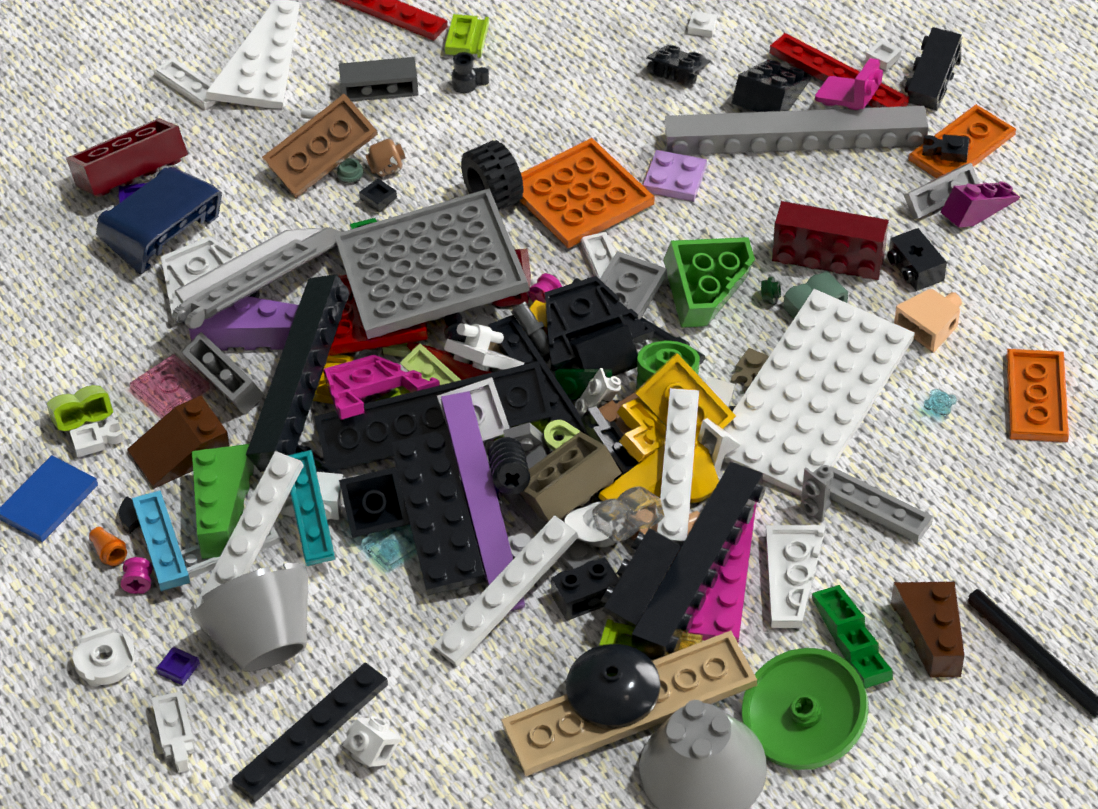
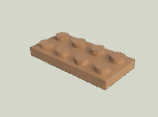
(320, 145)

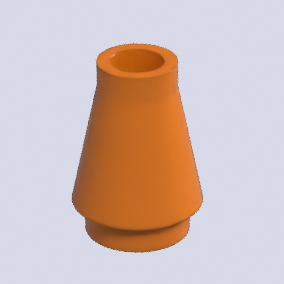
(109, 548)

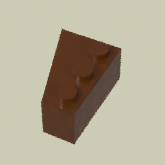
(933, 623)

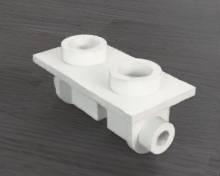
(598, 389)

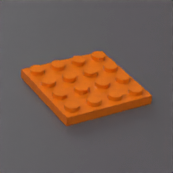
(582, 192)

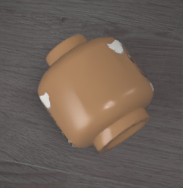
(385, 157)

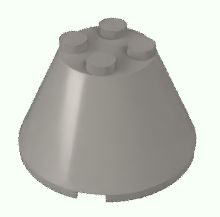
(703, 761)

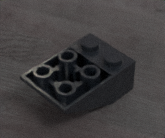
(769, 87)

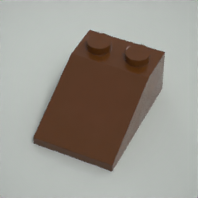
(167, 447)

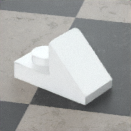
(717, 442)

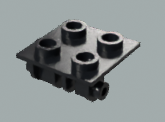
(682, 63)

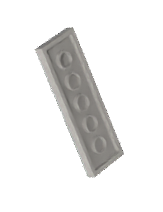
(633, 282)

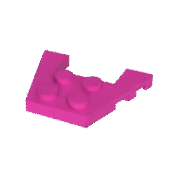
(366, 376)

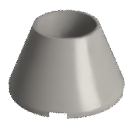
(258, 616)

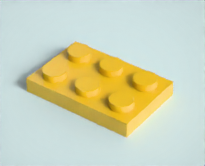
(679, 375)

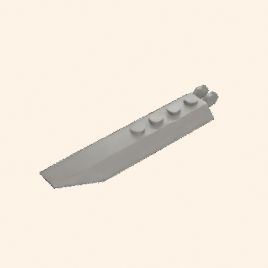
(250, 273)

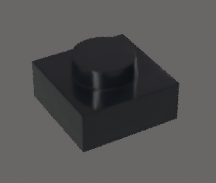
(378, 195)

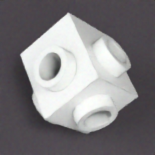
(371, 741)

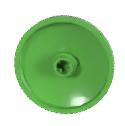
(806, 708)

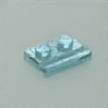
(391, 546)

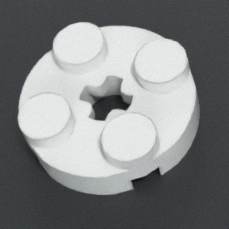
(107, 671)

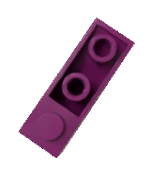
(976, 202)

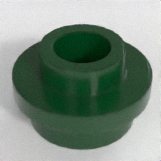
(770, 290)

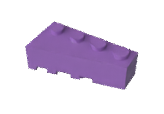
(249, 325)

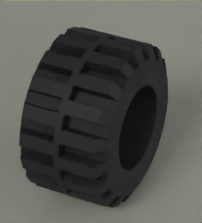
(495, 169)

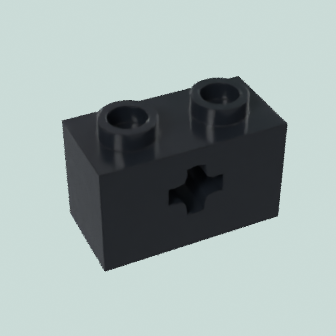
(916, 259)

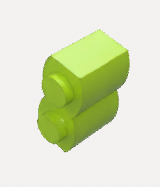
(72, 411)

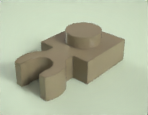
(748, 367)

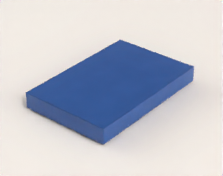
(47, 498)

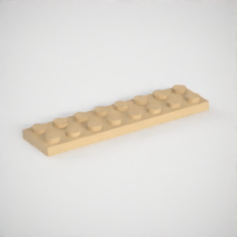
(699, 672)

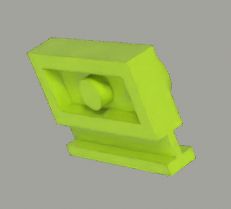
(466, 35)

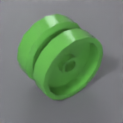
(658, 353)

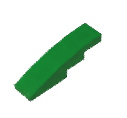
(851, 636)

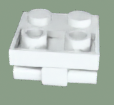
(477, 349)

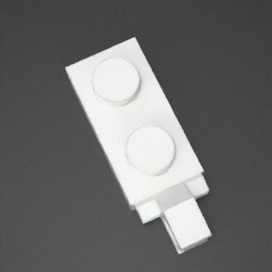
(174, 728)

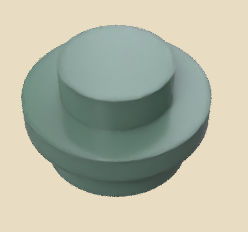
(350, 170)

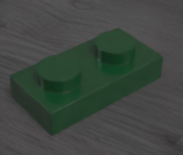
(576, 380)

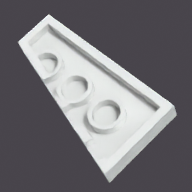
(791, 570)

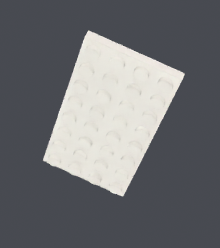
(814, 390)

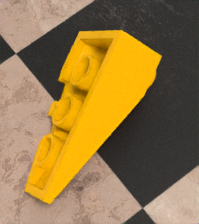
(649, 475)

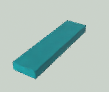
(311, 513)

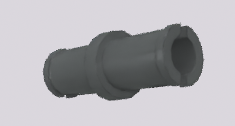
(532, 328)

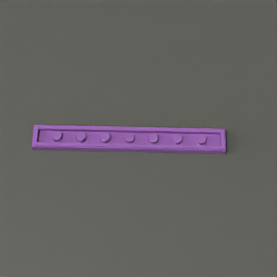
(478, 485)

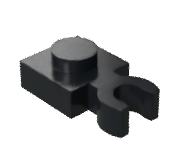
(949, 147)

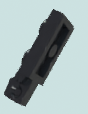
(609, 435)

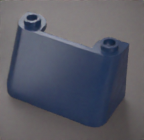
(156, 215)

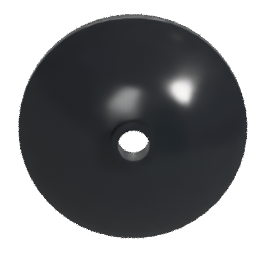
(616, 699)

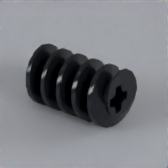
(508, 466)

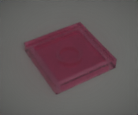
(169, 385)

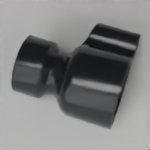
(464, 76)

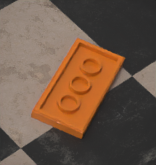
(985, 136)
(1037, 395)

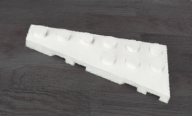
(262, 63)

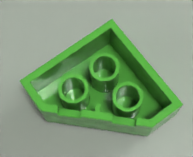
(706, 275)

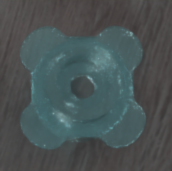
(939, 403)

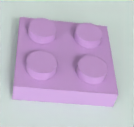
(675, 175)

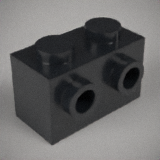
(582, 588)

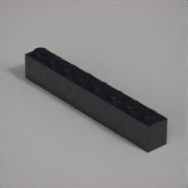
(298, 370)
(698, 562)

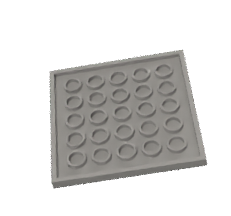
(430, 263)

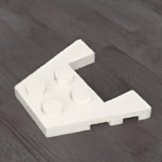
(190, 263)

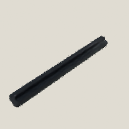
(1035, 651)

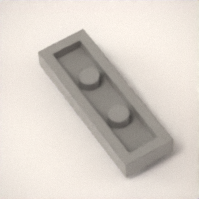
(935, 193)

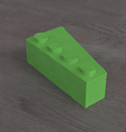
(220, 493)

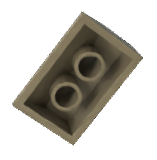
(569, 477)

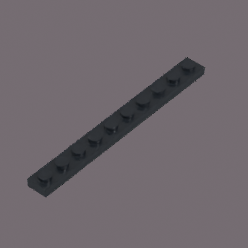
(519, 347)

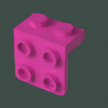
(852, 92)

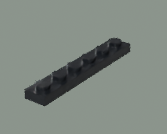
(309, 732)

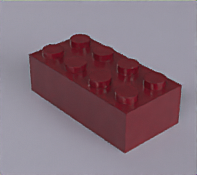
(127, 157)
(829, 240)

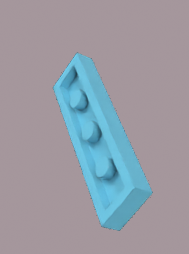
(160, 540)

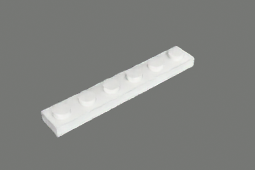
(678, 464)
(255, 521)
(505, 591)

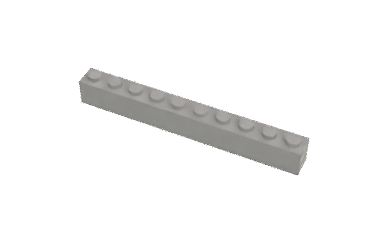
(795, 130)

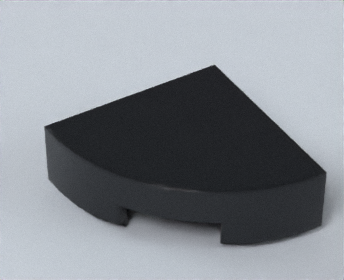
(128, 515)

